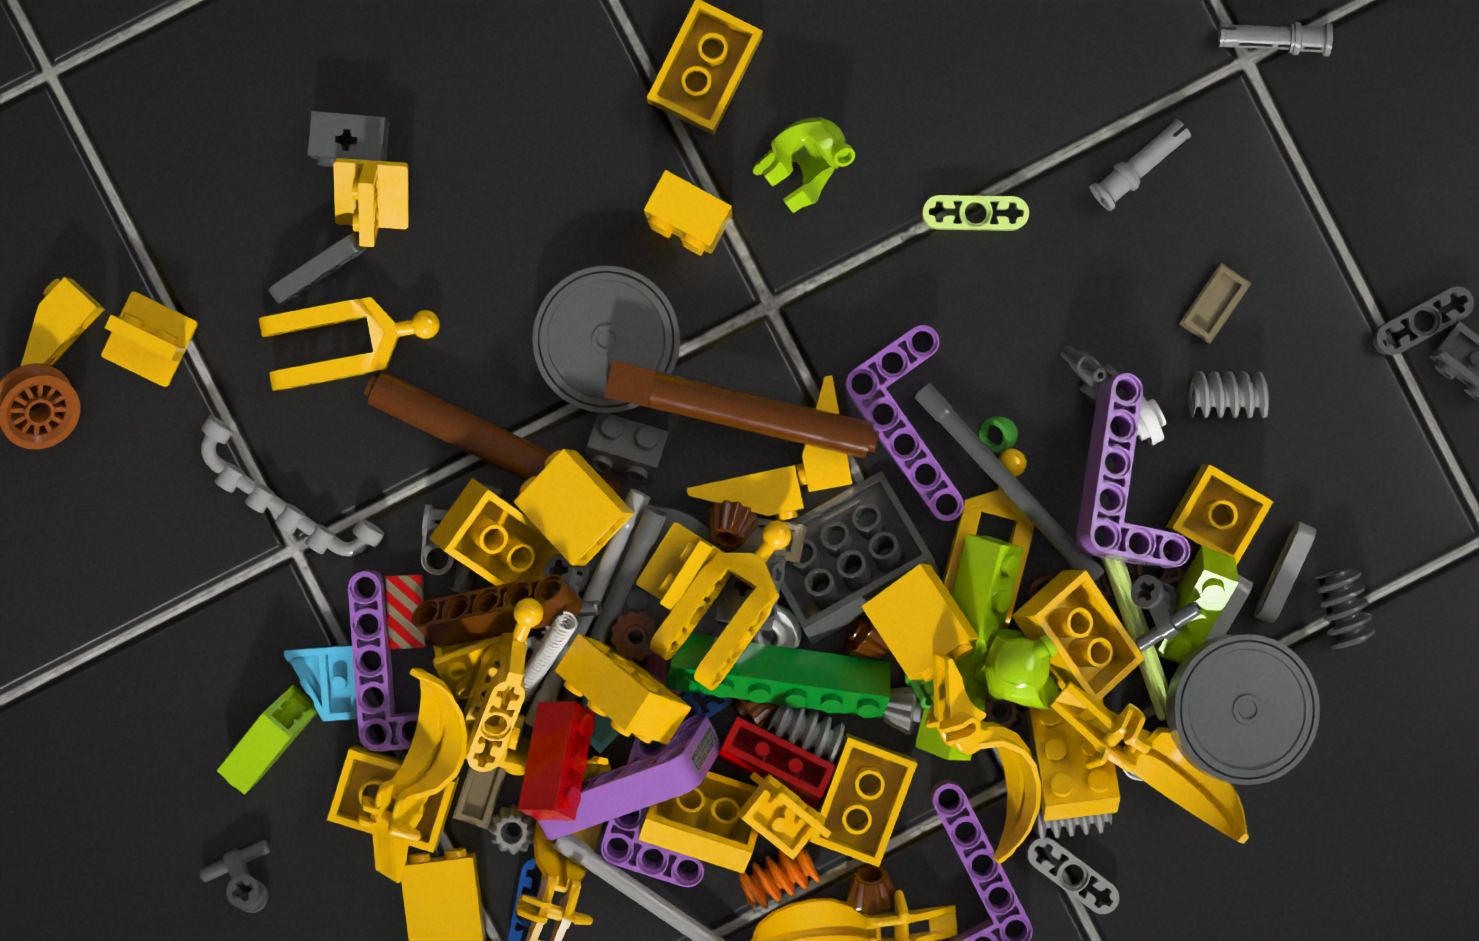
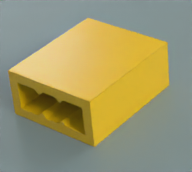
(573, 506)
(920, 618)
(443, 897)

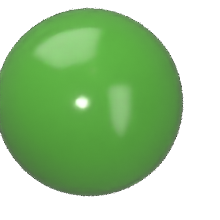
(1008, 429)

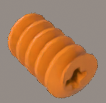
(777, 877)

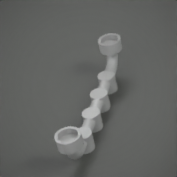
(262, 497)

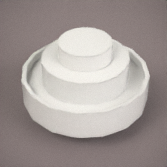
(1150, 422)
(784, 633)

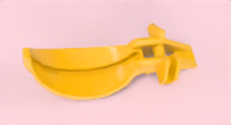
(963, 729)
(1153, 760)
(428, 767)
(559, 875)
(838, 921)

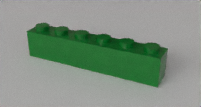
(788, 678)

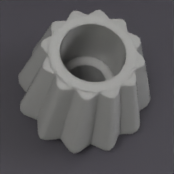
(903, 710)
(503, 838)

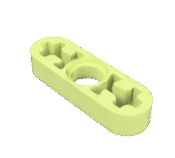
(1002, 204)

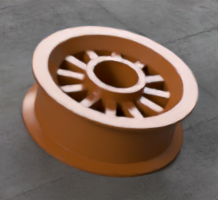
(49, 422)

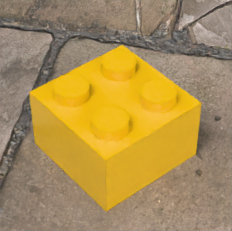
(1219, 512)

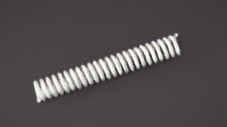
(547, 652)

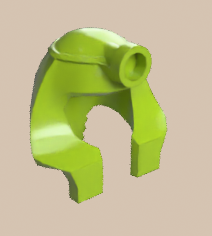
(816, 147)
(1020, 670)

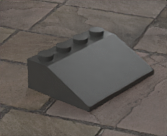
(850, 556)

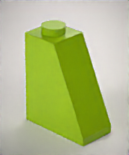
(267, 739)

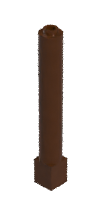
(740, 410)
(460, 427)

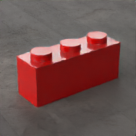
(759, 751)
(556, 761)

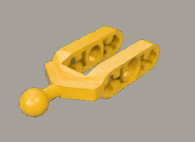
(383, 335)
(997, 504)
(704, 590)
(499, 698)

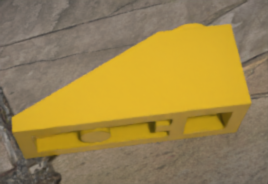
(59, 321)
(820, 466)
(765, 492)

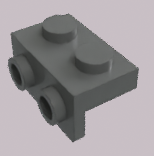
(1459, 357)
(625, 448)

